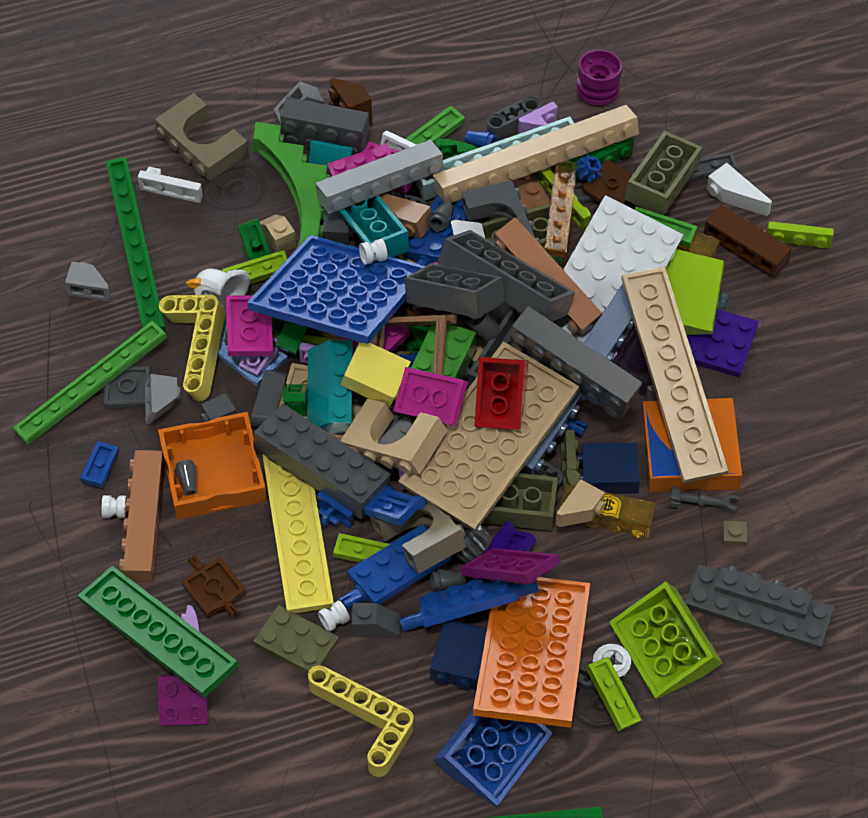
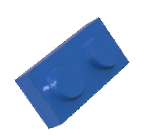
(99, 464)

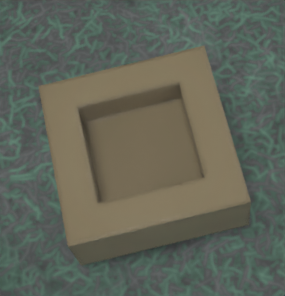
(734, 533)

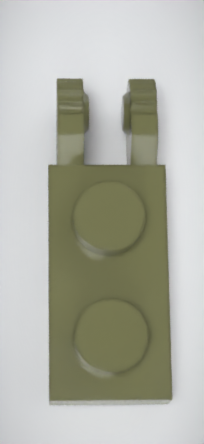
(569, 463)

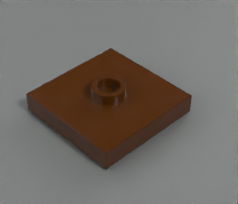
(611, 183)

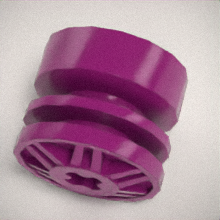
(599, 77)

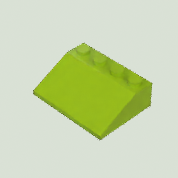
(696, 289)
(665, 641)

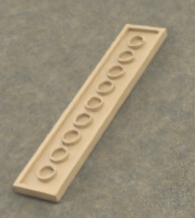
(674, 375)

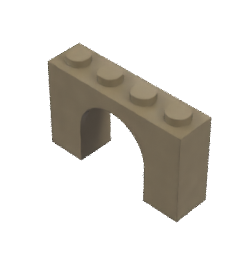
(210, 158)
(433, 545)

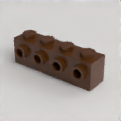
(747, 240)

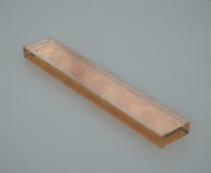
(560, 208)

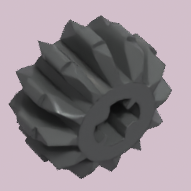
(476, 544)

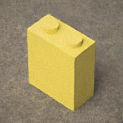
(375, 373)

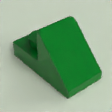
(253, 239)
(295, 397)

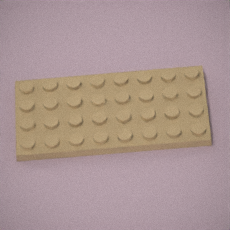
(479, 463)

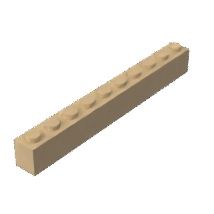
(537, 153)

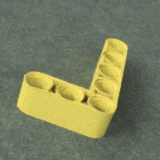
(206, 313)
(367, 712)

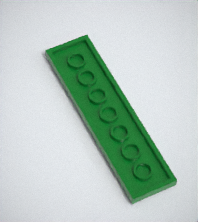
(158, 631)

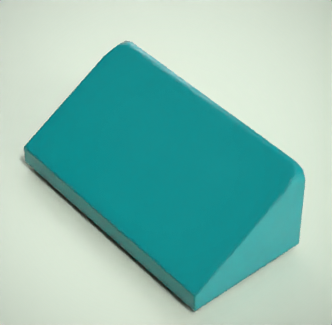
(324, 152)

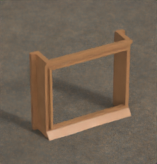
(438, 320)

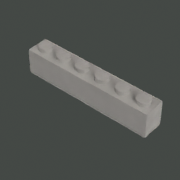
(379, 176)

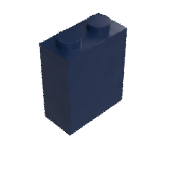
(610, 467)
(458, 655)

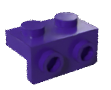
(511, 539)

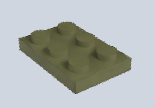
(295, 640)

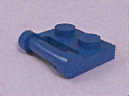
(394, 506)

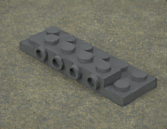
(760, 605)

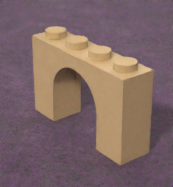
(408, 453)

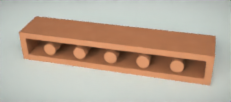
(520, 243)
(143, 516)

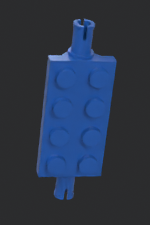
(430, 245)
(384, 573)
(465, 600)

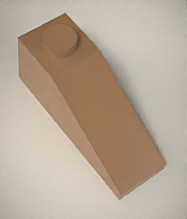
(411, 214)

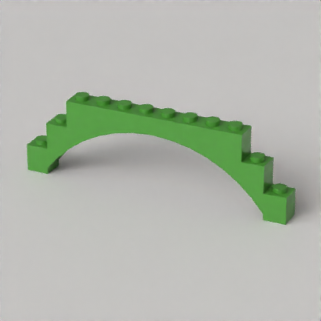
(298, 176)

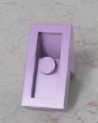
(538, 118)

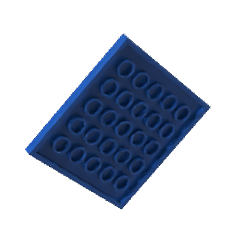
(334, 291)

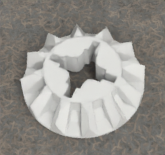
(621, 655)

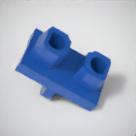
(333, 511)

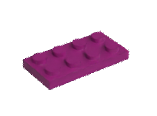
(510, 565)

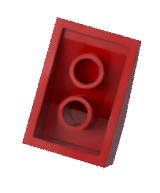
(500, 392)

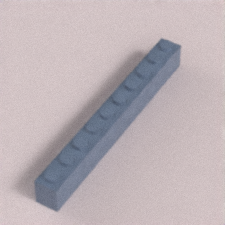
(603, 338)

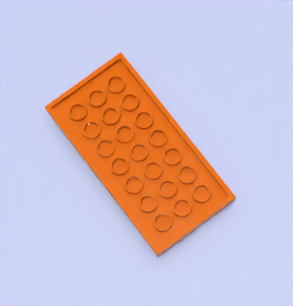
(534, 655)

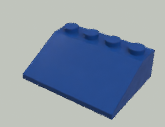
(491, 754)

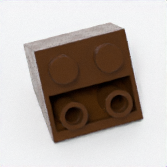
(350, 96)

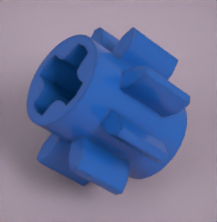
(588, 168)

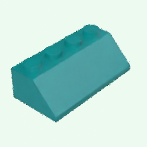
(375, 221)
(327, 401)

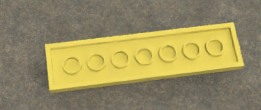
(298, 540)

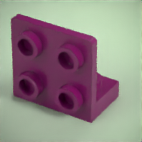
(180, 703)

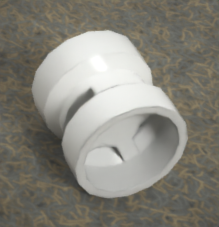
(373, 251)
(111, 506)
(335, 615)

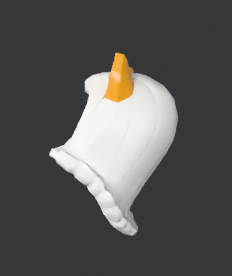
(220, 283)

